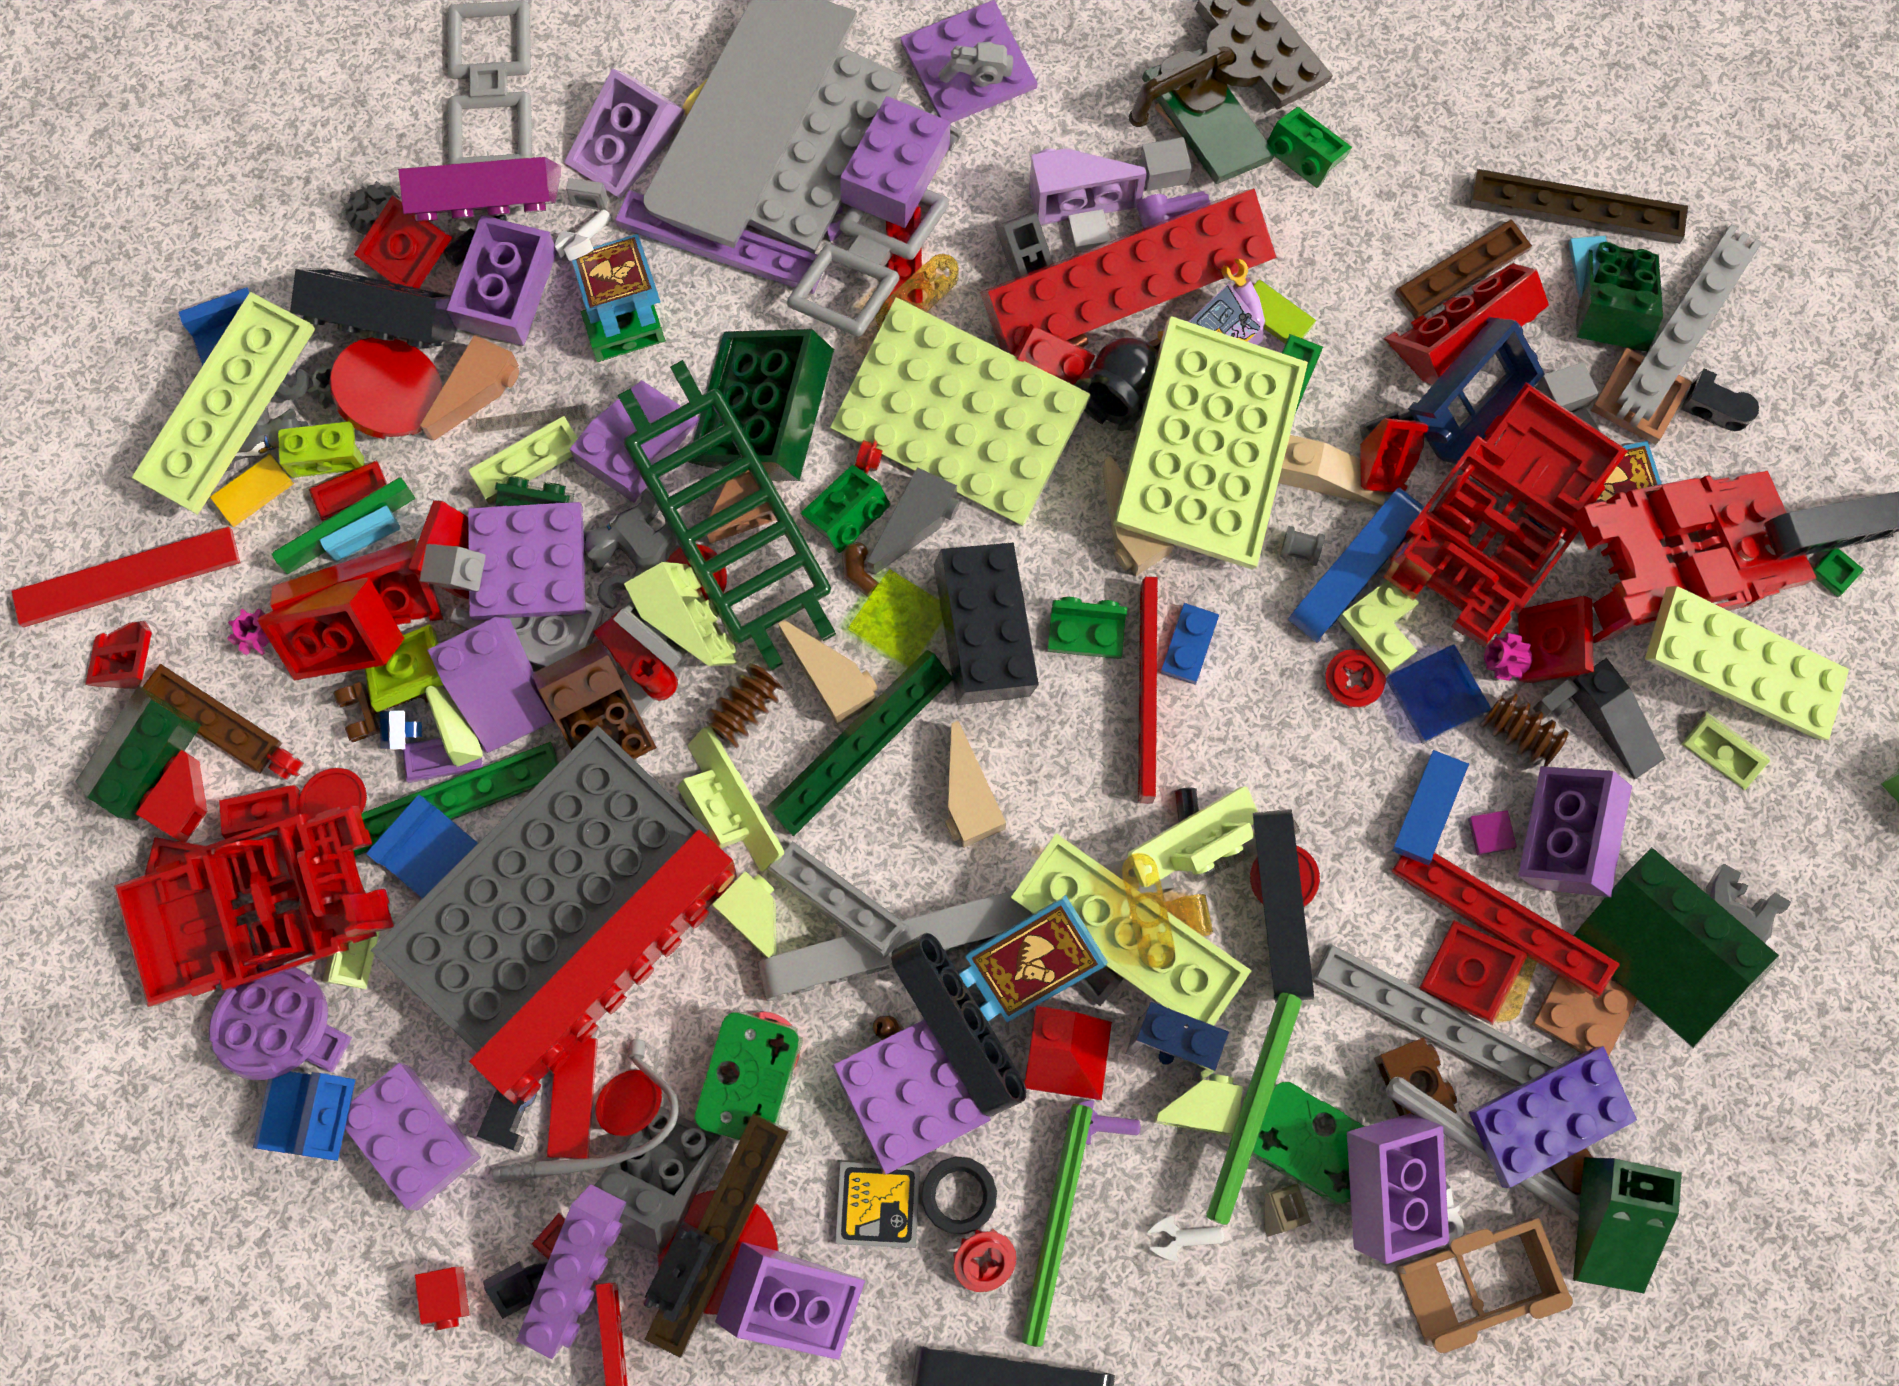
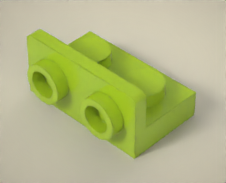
(319, 449)

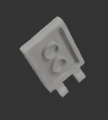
(546, 637)

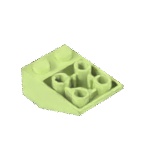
(673, 603)

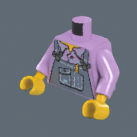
(1234, 309)

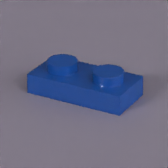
(1190, 643)

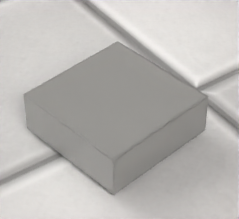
(587, 194)

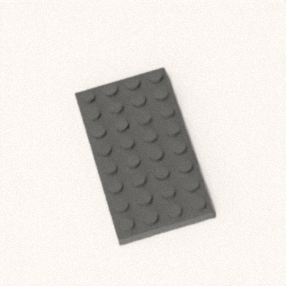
(536, 888)

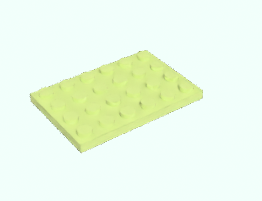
(961, 410)
(1211, 443)

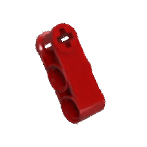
(637, 660)

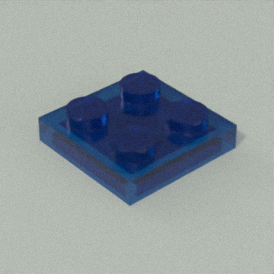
(1438, 694)

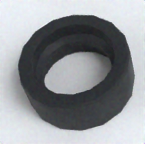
(948, 1166)

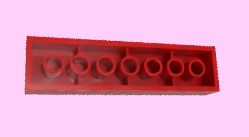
(1131, 271)
(606, 969)

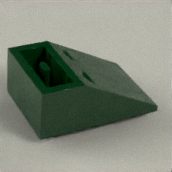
(1623, 299)
(1623, 1222)

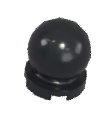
(1119, 381)

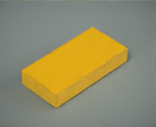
(251, 490)

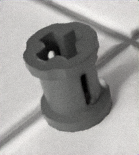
(1302, 545)

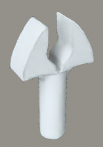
(578, 243)
(1184, 1237)

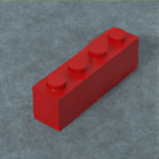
(1438, 341)
(388, 569)

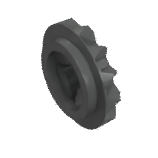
(356, 208)

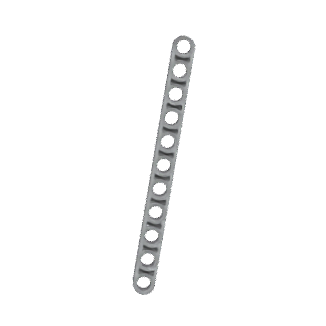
(953, 927)

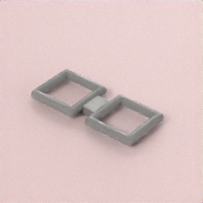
(489, 80)
(868, 256)

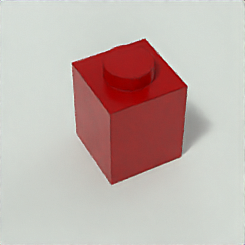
(442, 1297)

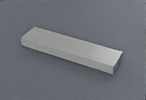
(838, 900)

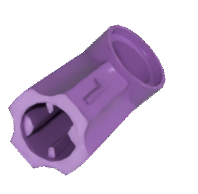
(1159, 208)

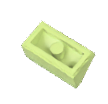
(456, 734)
(1726, 750)
(352, 966)

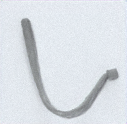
(558, 1167)

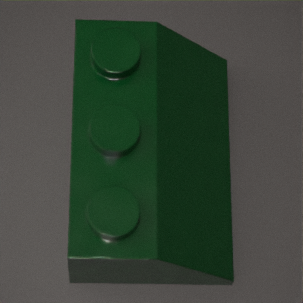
(135, 753)

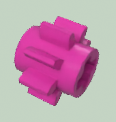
(249, 641)
(1508, 656)

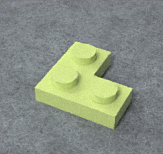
(1374, 629)

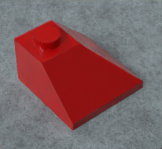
(1068, 1053)

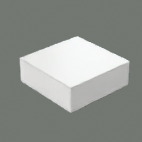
(1088, 229)

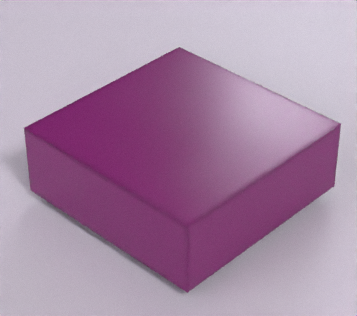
(1492, 832)

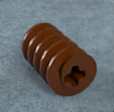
(743, 704)
(1525, 729)

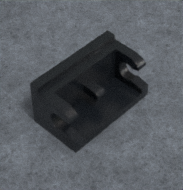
(680, 1271)

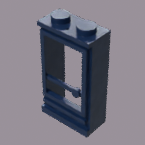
(1521, 366)
(1166, 1032)

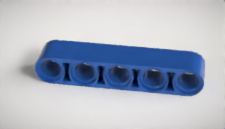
(1356, 565)

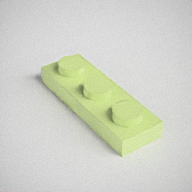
(526, 457)

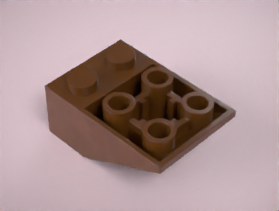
(588, 693)

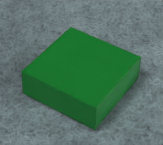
(1837, 571)

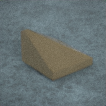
(1280, 1211)

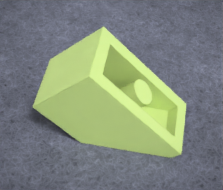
(751, 911)
(1206, 1107)

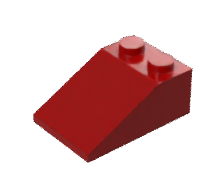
(333, 631)

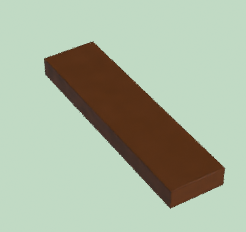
(1463, 269)
(217, 721)

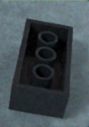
(372, 305)
(985, 623)

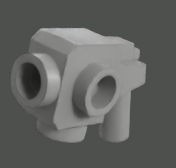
(984, 62)

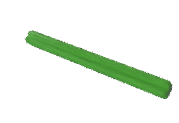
(1254, 1109)
(1057, 1225)

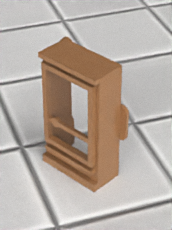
(1432, 1304)

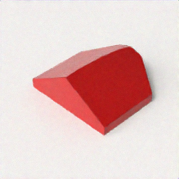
(1391, 454)
(120, 657)

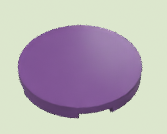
(268, 1024)

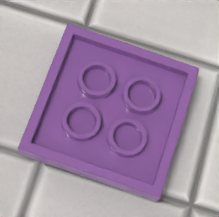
(931, 50)
(530, 560)
(907, 1096)

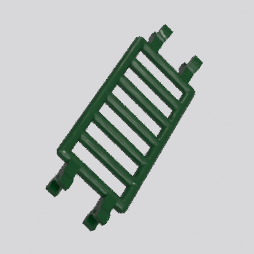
(686, 537)

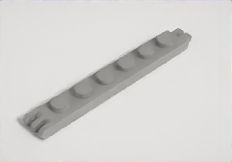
(1686, 326)

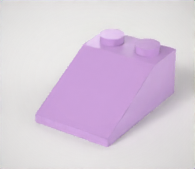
(623, 133)
(1079, 182)

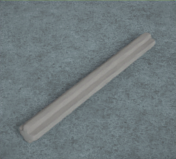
(1467, 1137)

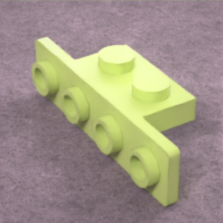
(725, 804)
(1201, 837)

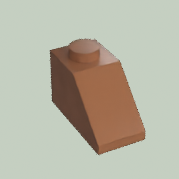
(732, 492)

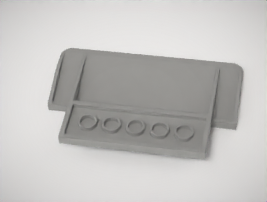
(772, 128)

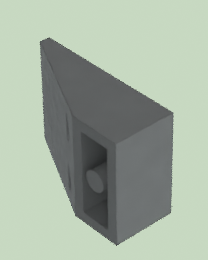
(661, 1181)

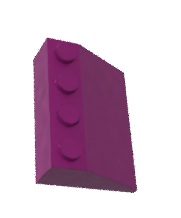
(479, 187)

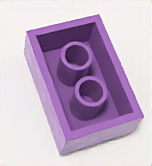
(895, 161)
(502, 280)
(1575, 831)
(408, 1137)
(1398, 1188)

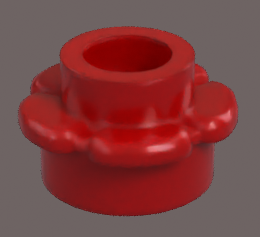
(868, 456)
(284, 764)

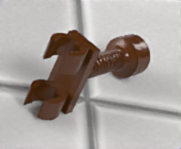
(358, 693)

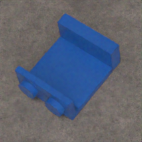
(210, 320)
(422, 846)
(305, 1114)

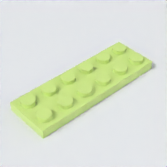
(223, 403)
(1746, 663)
(1197, 979)

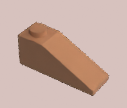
(473, 384)

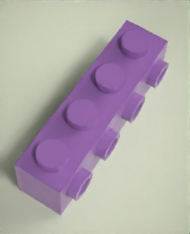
(570, 1272)

